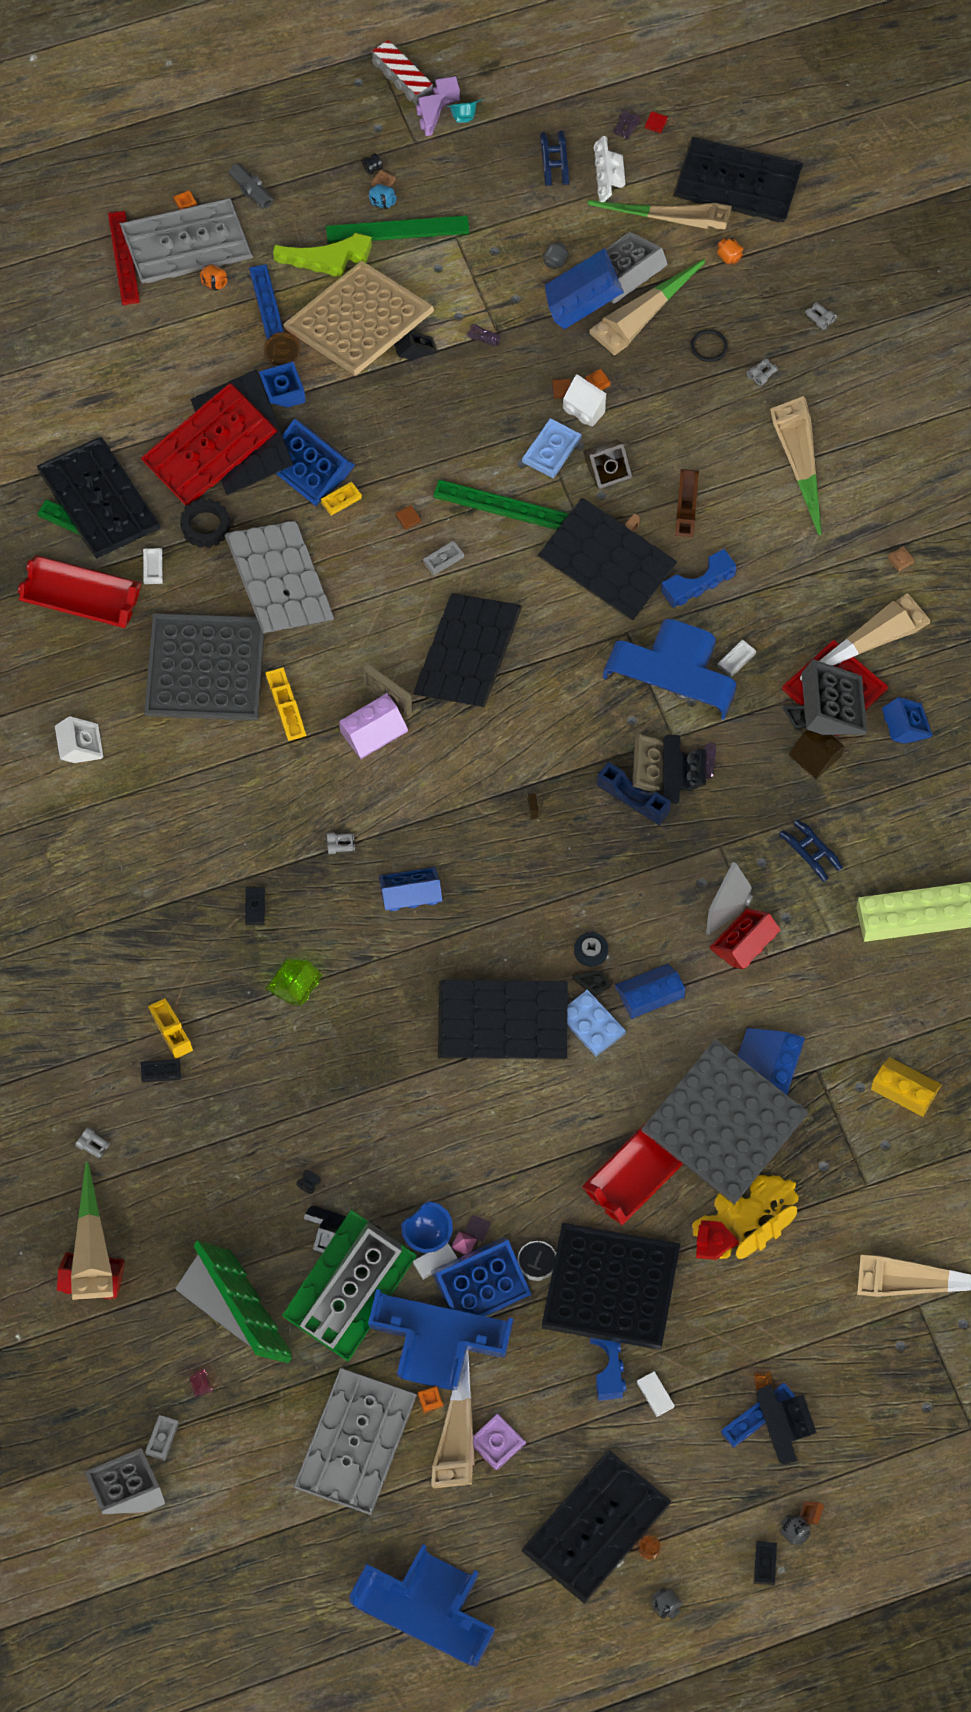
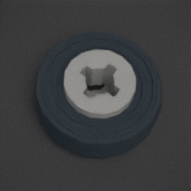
(591, 956)

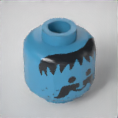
(382, 196)

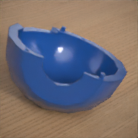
(428, 1228)

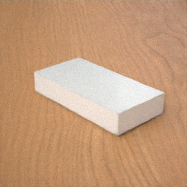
(152, 566)
(736, 658)
(434, 1260)
(655, 1394)

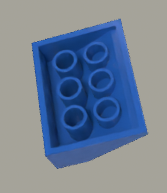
(583, 289)
(316, 463)
(772, 1055)
(482, 1280)

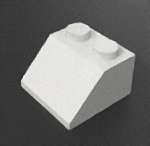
(584, 401)
(78, 740)

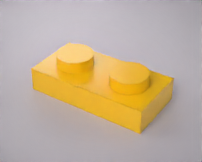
(341, 498)

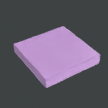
(497, 1442)

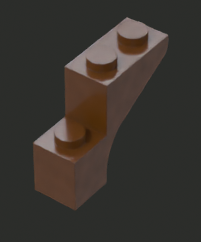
(687, 503)

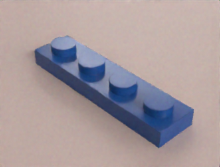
(752, 1419)

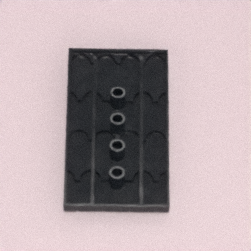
(738, 178)
(268, 458)
(98, 497)
(607, 558)
(467, 650)
(502, 1019)
(596, 1526)

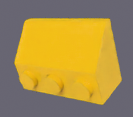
(905, 1086)

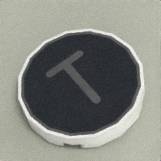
(536, 1260)

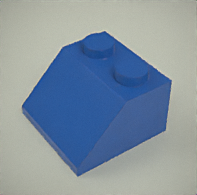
(283, 385)
(906, 721)

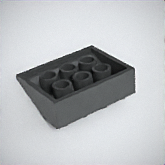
(833, 700)

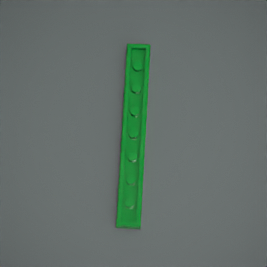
(400, 229)
(499, 504)

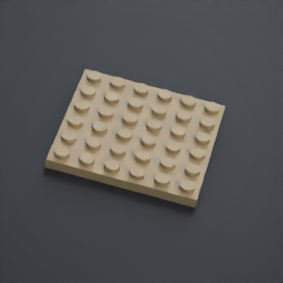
(358, 317)

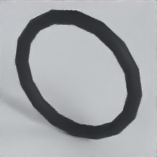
(709, 332)

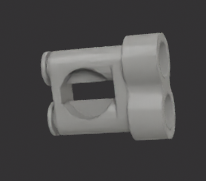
(825, 319)
(757, 375)
(333, 839)
(86, 1139)

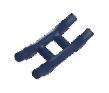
(563, 162)
(811, 860)

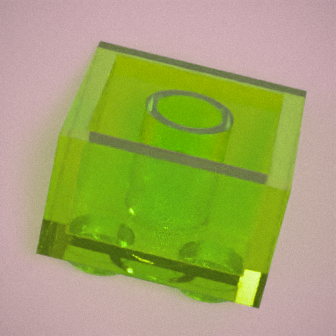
(294, 981)

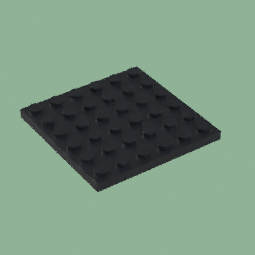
(611, 1286)

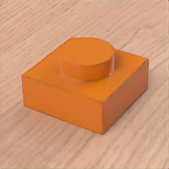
(598, 379)

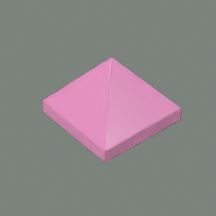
(463, 1243)

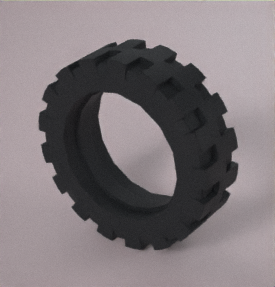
(200, 507)

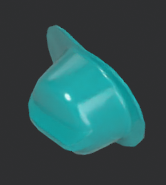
(464, 112)

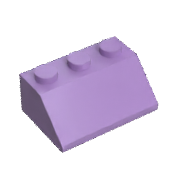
(373, 726)

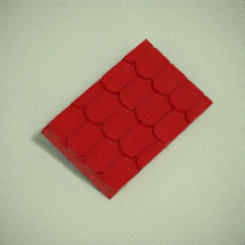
(209, 444)

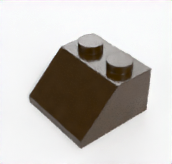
(608, 463)
(816, 752)

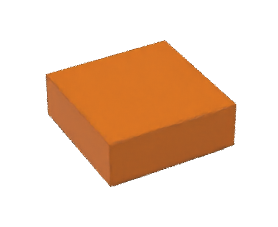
(185, 200)
(430, 1399)

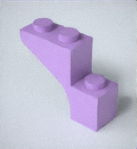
(431, 106)

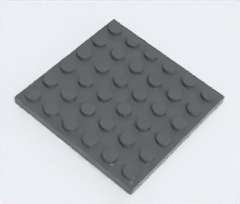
(204, 667)
(724, 1121)

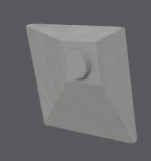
(729, 900)
(125, 1485)

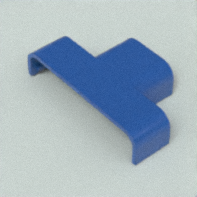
(676, 664)
(437, 1338)
(426, 1606)

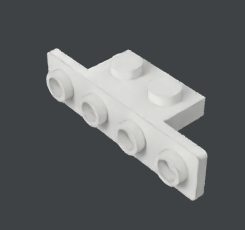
(609, 169)

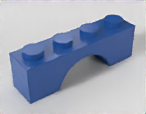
(680, 589)
(609, 1381)

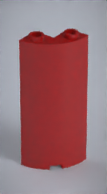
(79, 591)
(631, 1177)

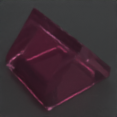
(200, 1383)

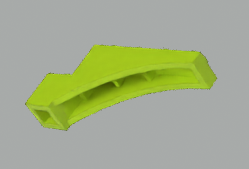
(326, 259)

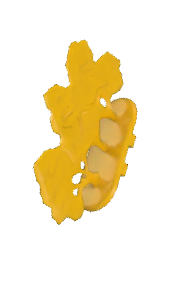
(747, 1212)

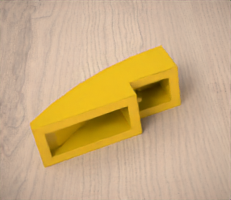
(170, 1028)

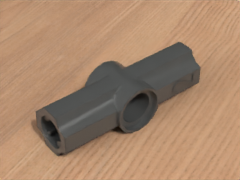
(251, 186)

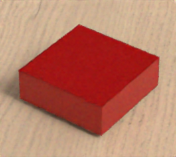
(656, 122)

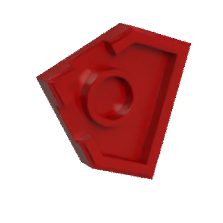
(714, 1240)

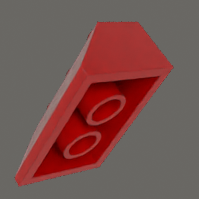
(745, 938)
(65, 1270)

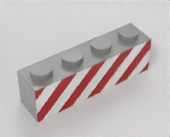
(401, 72)

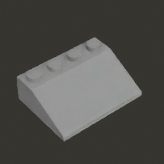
(635, 261)

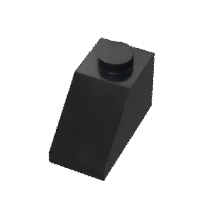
(415, 346)

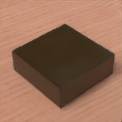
(533, 807)

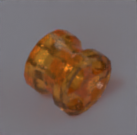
(762, 1380)
(649, 1543)

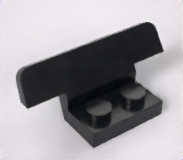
(681, 769)
(329, 1224)
(785, 1421)

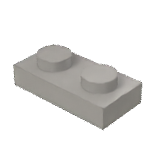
(443, 558)
(162, 1437)

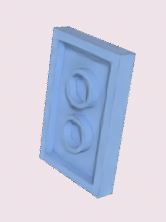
(551, 448)
(593, 1023)

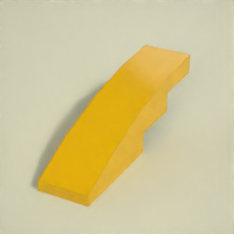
(285, 704)

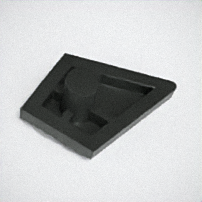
(796, 715)
(594, 982)

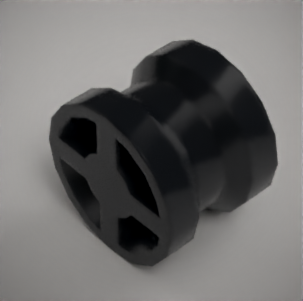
(372, 163)
(308, 1181)

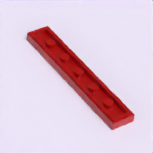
(123, 260)

